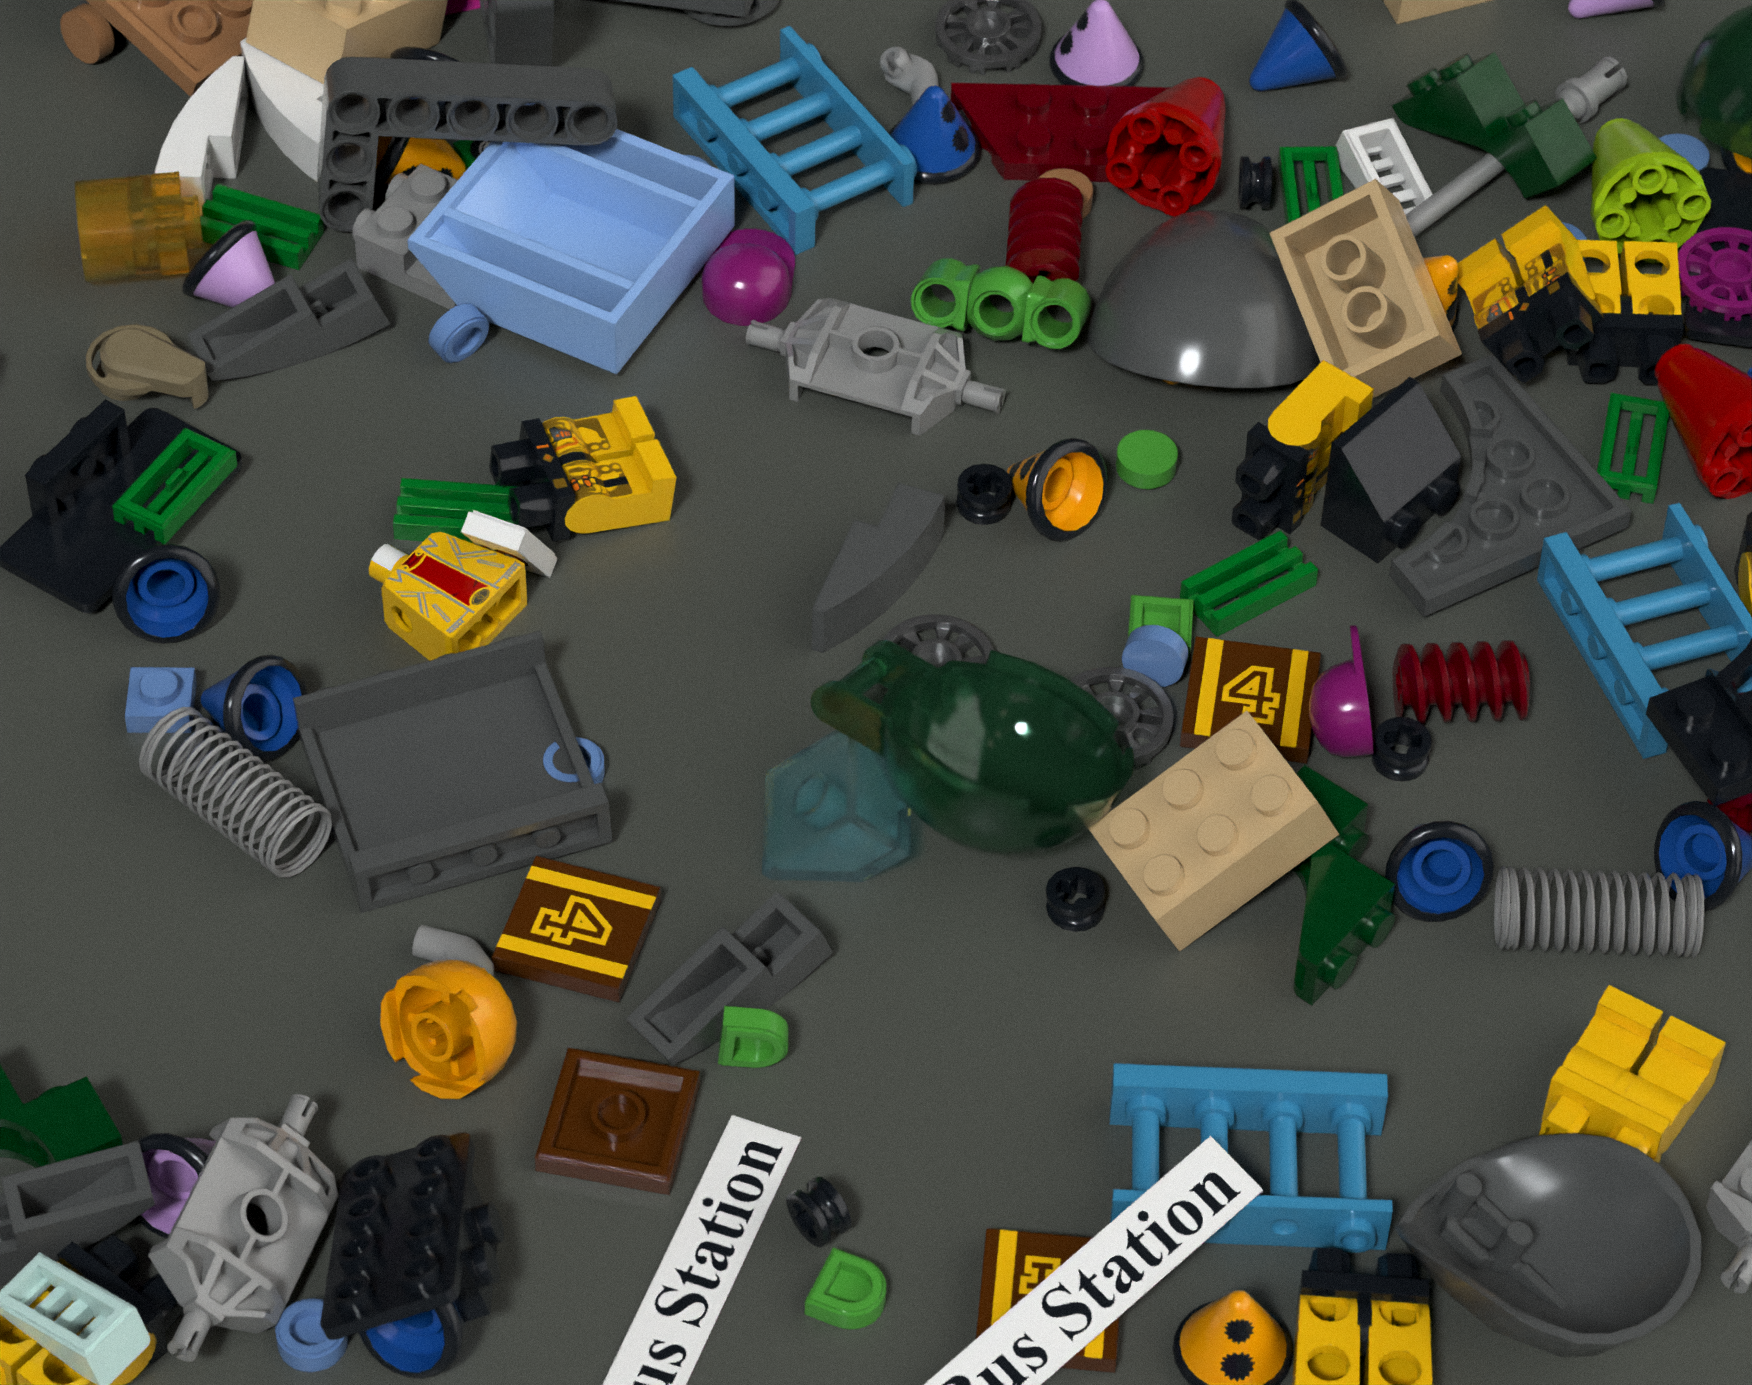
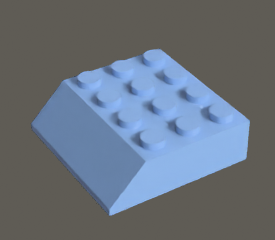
(577, 240)

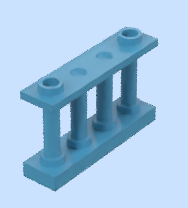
(764, 176)
(1599, 622)
(1270, 1102)

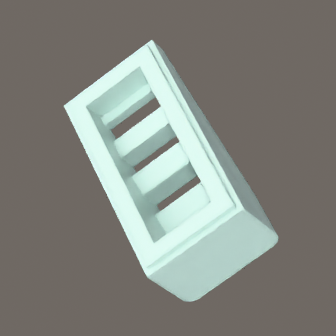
(102, 1347)

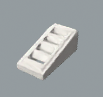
(1384, 139)

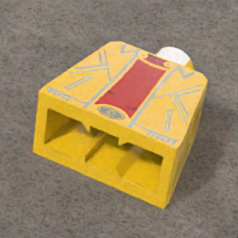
(448, 593)

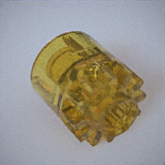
(136, 226)

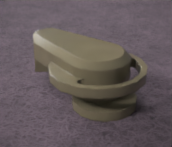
(142, 361)

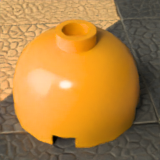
(449, 1026)

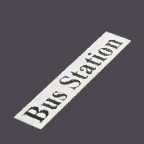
(704, 1256)
(1107, 1273)

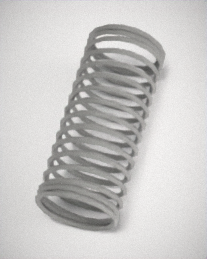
(282, 826)
(1687, 919)

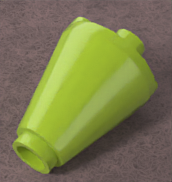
(1643, 188)

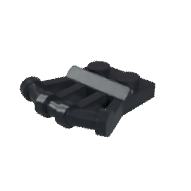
(1711, 728)

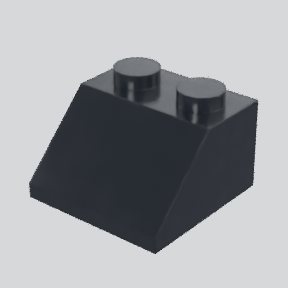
(1390, 474)

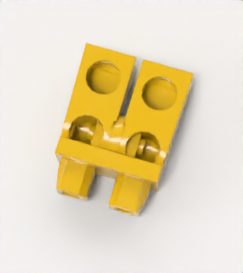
(1624, 1085)

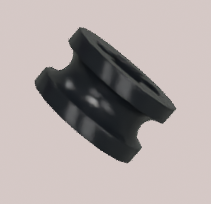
(1254, 182)
(981, 480)
(1401, 732)
(1085, 911)
(818, 1211)

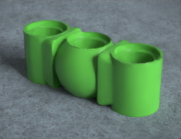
(1027, 298)

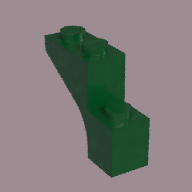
(1482, 108)
(1344, 898)
(55, 1125)

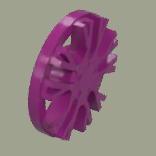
(1724, 272)

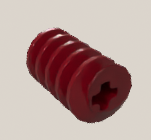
(1046, 230)
(1461, 680)

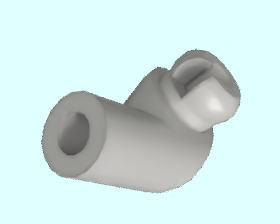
(908, 72)
(440, 944)

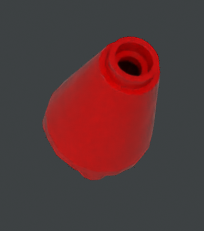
(1170, 147)
(1711, 415)

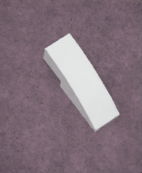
(286, 105)
(209, 132)

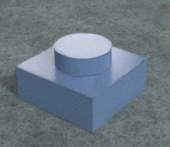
(157, 692)

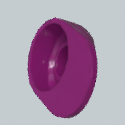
(749, 277)
(1341, 706)

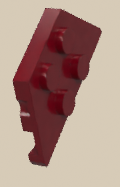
(1046, 125)

